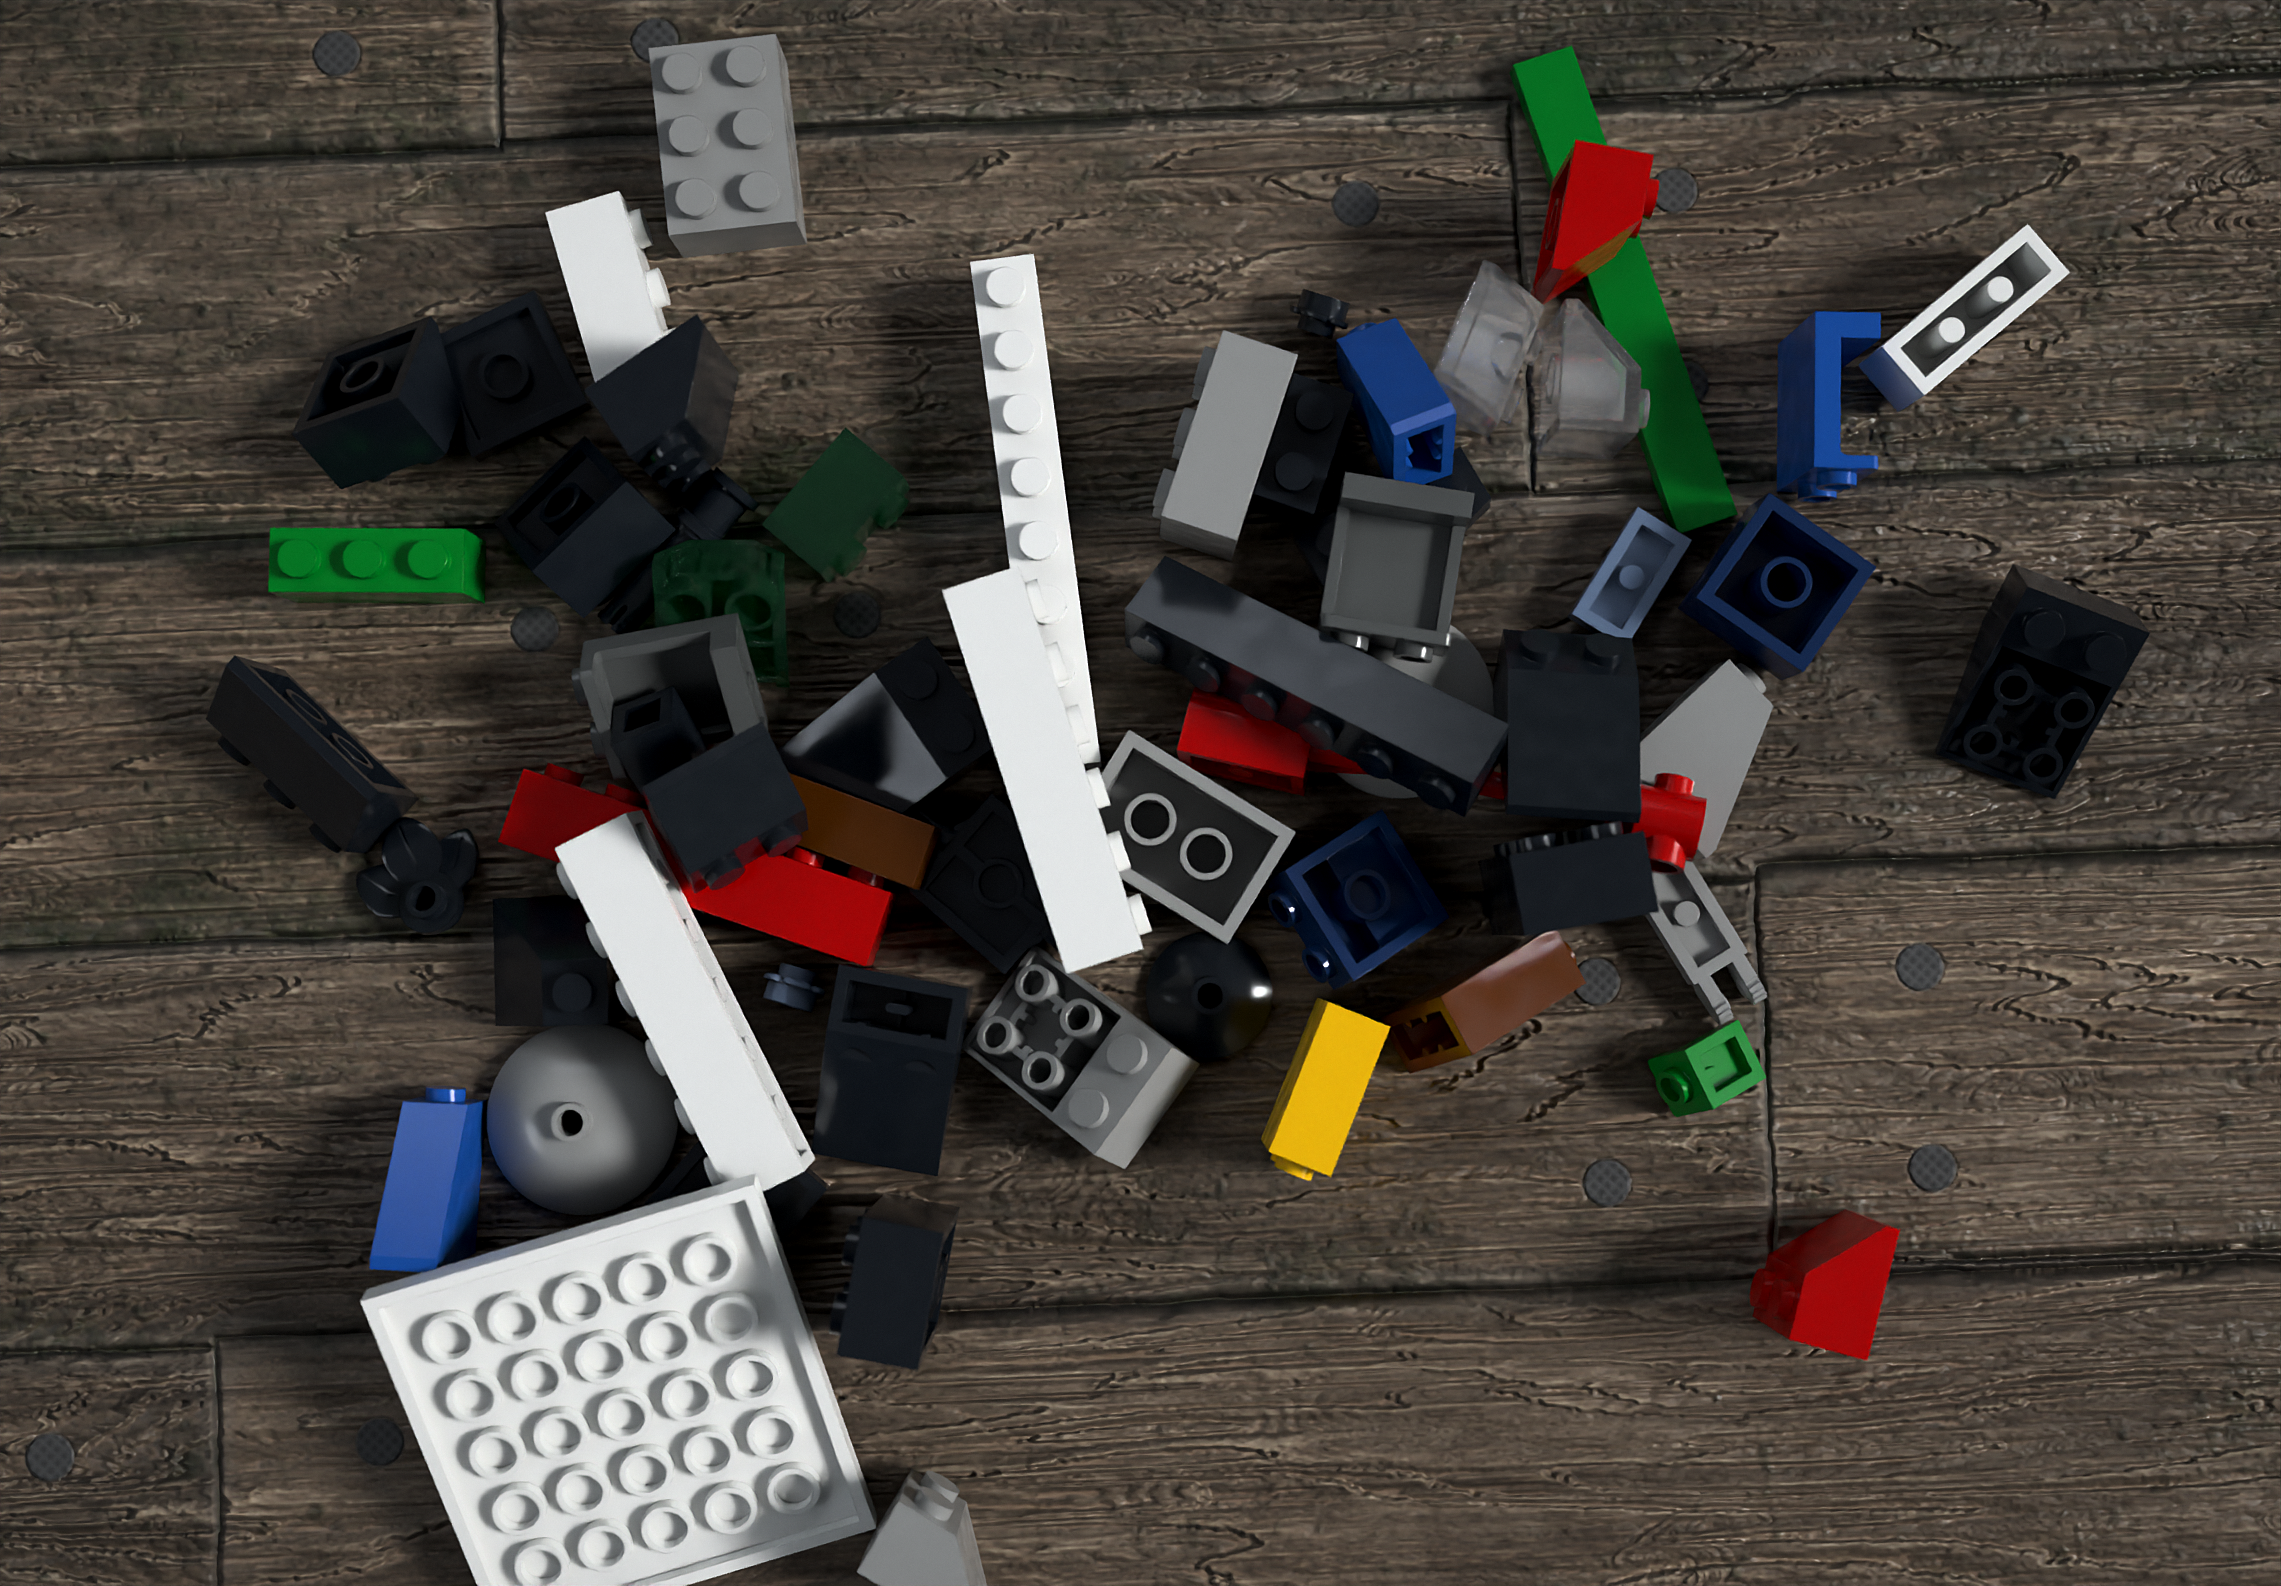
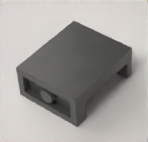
(1394, 566)
(699, 658)

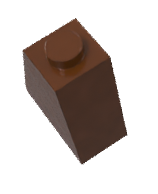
(1483, 1002)

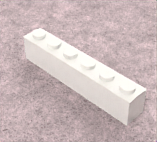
(1044, 769)
(682, 1003)

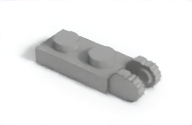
(1702, 940)

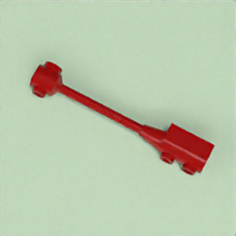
(1234, 745)

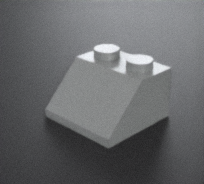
(924, 1538)

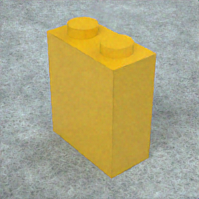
(1323, 1090)

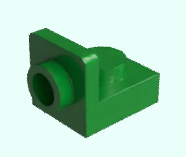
(1707, 1070)

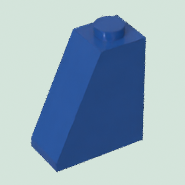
(1398, 402)
(432, 1183)

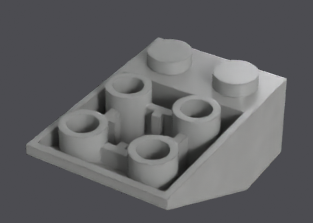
(1079, 1057)

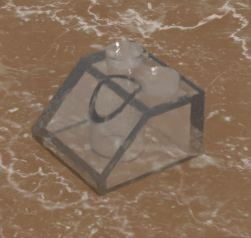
(1487, 347)
(1587, 389)

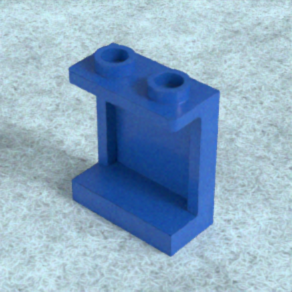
(1811, 404)

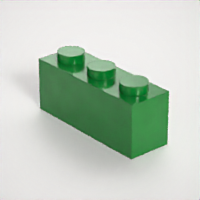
(377, 565)

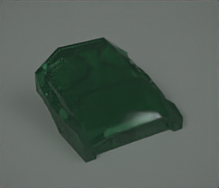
(728, 578)

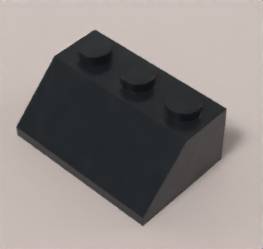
(672, 405)
(306, 756)

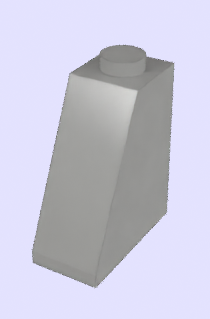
(1710, 740)

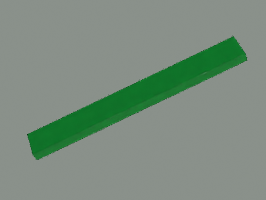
(1631, 309)

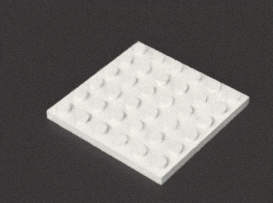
(625, 1399)

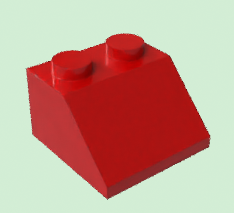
(1591, 213)
(1828, 1284)

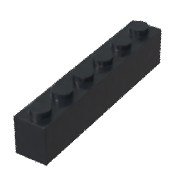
(1315, 686)

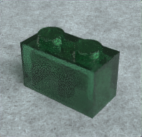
(839, 507)

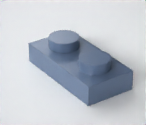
(1630, 576)

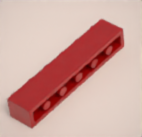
(774, 895)

